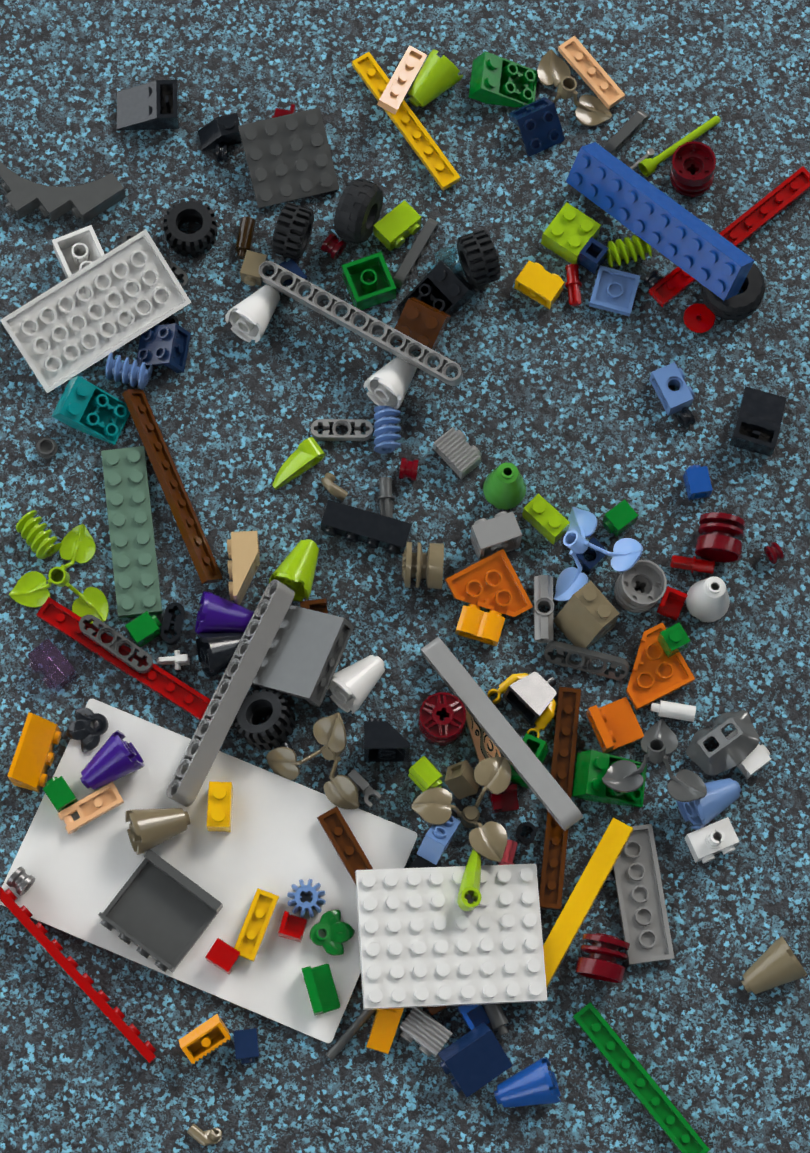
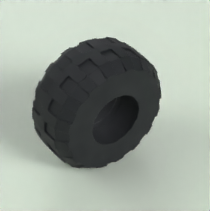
(358, 210)
(740, 305)

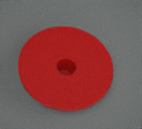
(698, 318)

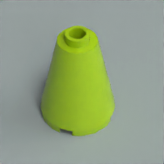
(433, 79)
(298, 569)

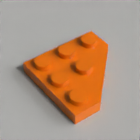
(491, 585)
(655, 673)

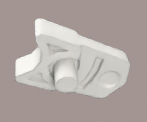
(177, 660)

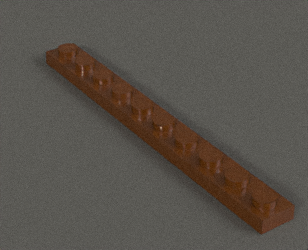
(172, 486)
(562, 771)
(350, 853)

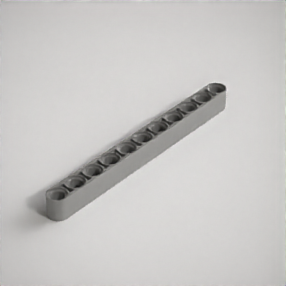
(367, 330)
(230, 693)
(502, 734)

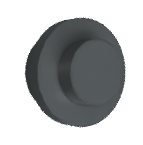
(46, 448)

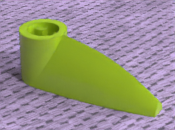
(300, 461)
(470, 883)

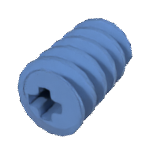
(127, 372)
(386, 429)

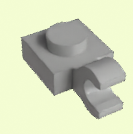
(364, 787)

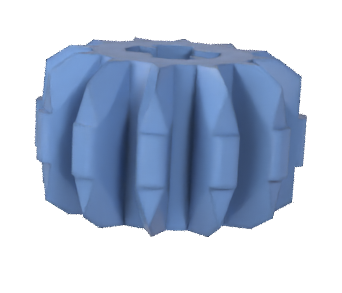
(306, 890)

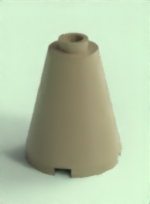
(154, 826)
(773, 969)

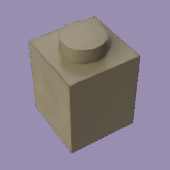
(250, 268)

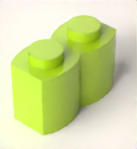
(425, 775)

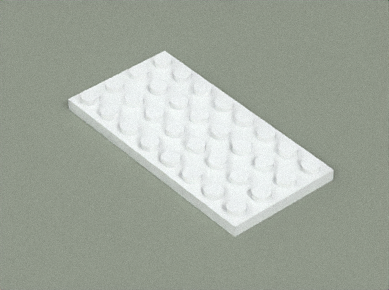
(95, 311)

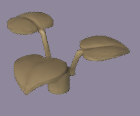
(555, 71)
(332, 734)
(488, 839)

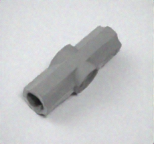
(543, 621)

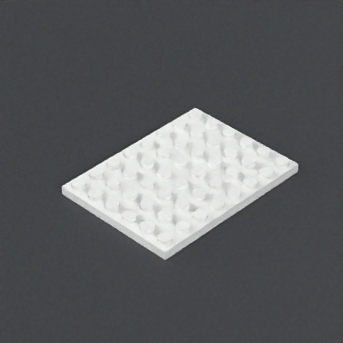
(433, 953)

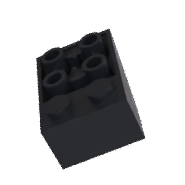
(149, 106)
(442, 289)
(758, 421)

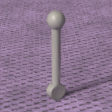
(649, 153)

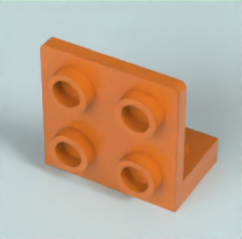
(614, 724)

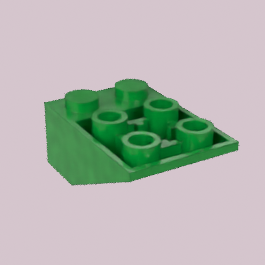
(502, 81)
(588, 782)

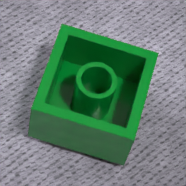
(369, 281)

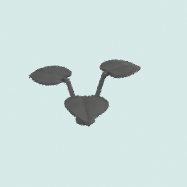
(657, 744)

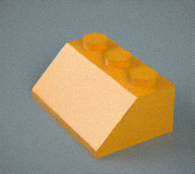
(34, 753)

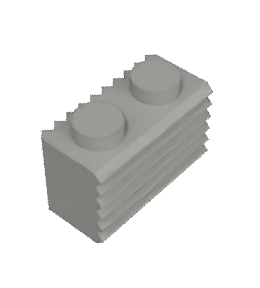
(457, 452)
(425, 1032)

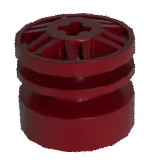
(693, 159)
(720, 537)
(437, 731)
(602, 958)

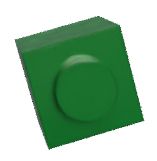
(619, 518)
(143, 628)
(673, 639)
(59, 793)

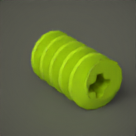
(627, 249)
(36, 537)

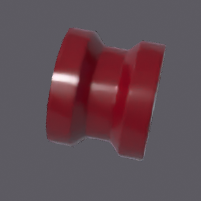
(333, 246)
(408, 469)

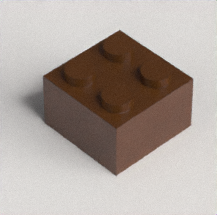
(422, 323)

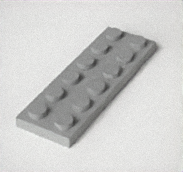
(642, 899)

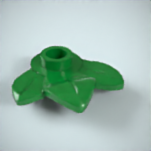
(335, 933)

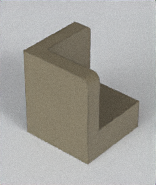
(461, 779)

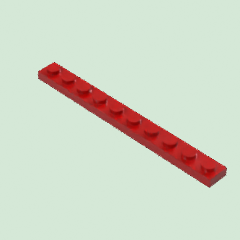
(740, 230)
(156, 679)
(83, 981)

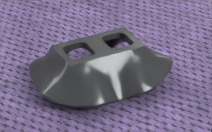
(730, 751)

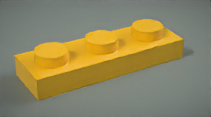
(256, 924)

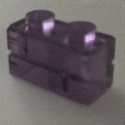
(52, 665)

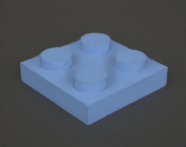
(614, 290)

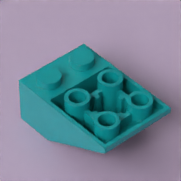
(91, 410)

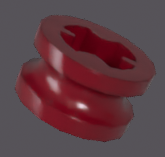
(773, 552)

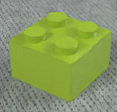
(569, 233)

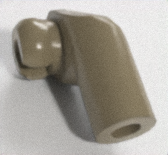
(206, 1137)

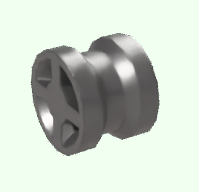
(20, 881)

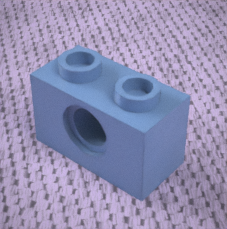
(671, 400)
(437, 840)

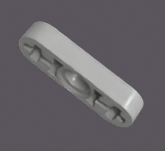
(357, 423)

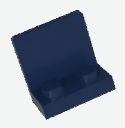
(538, 125)
(164, 346)

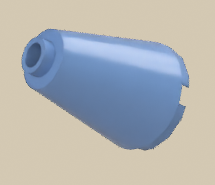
(719, 797)

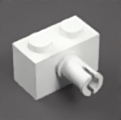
(712, 840)

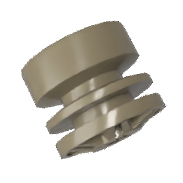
(423, 565)

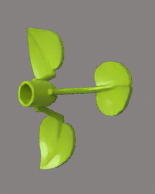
(32, 587)

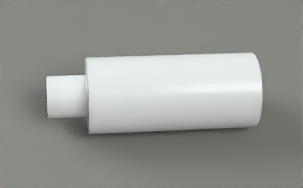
(674, 710)

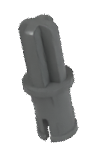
(386, 497)

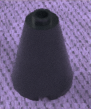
(216, 650)

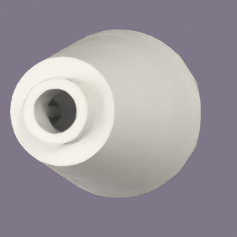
(253, 314)
(390, 383)
(708, 599)
(355, 682)

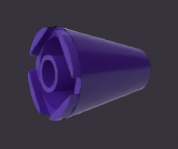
(221, 615)
(111, 762)

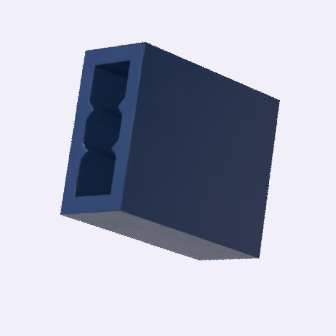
(474, 1060)

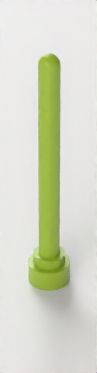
(649, 165)

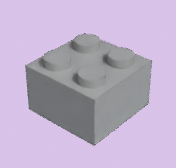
(495, 534)

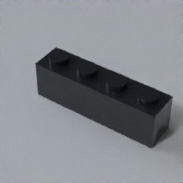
(365, 527)

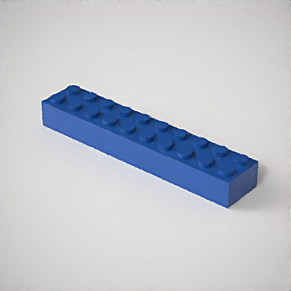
(660, 221)

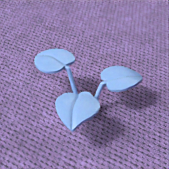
(583, 525)

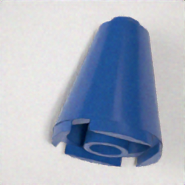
(529, 1087)

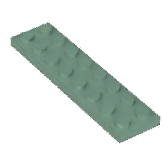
(131, 532)

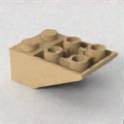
(244, 552)

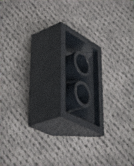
(384, 742)

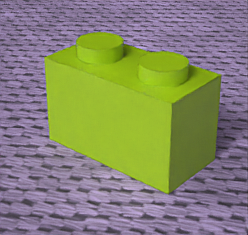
(397, 226)
(545, 519)

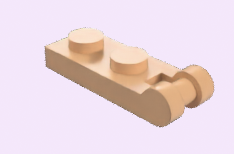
(91, 807)

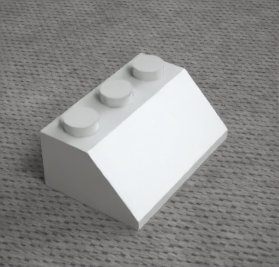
(77, 250)

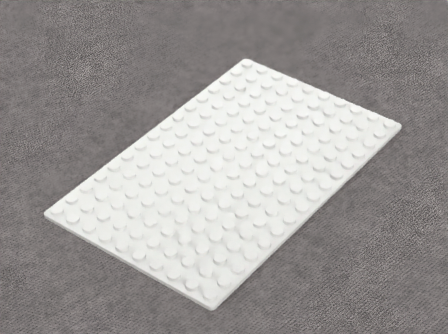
(269, 848)

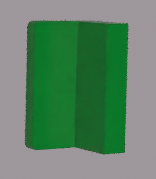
(321, 989)

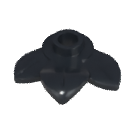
(84, 729)

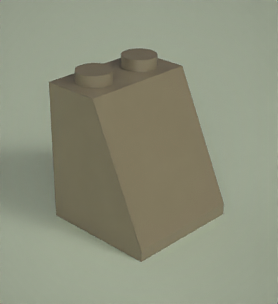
(586, 616)

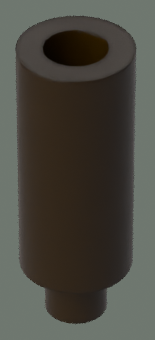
(245, 236)

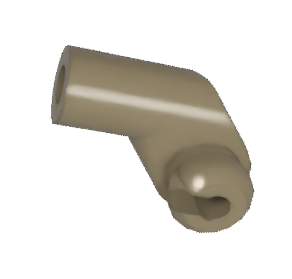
(332, 488)

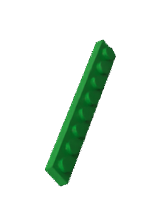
(639, 1081)

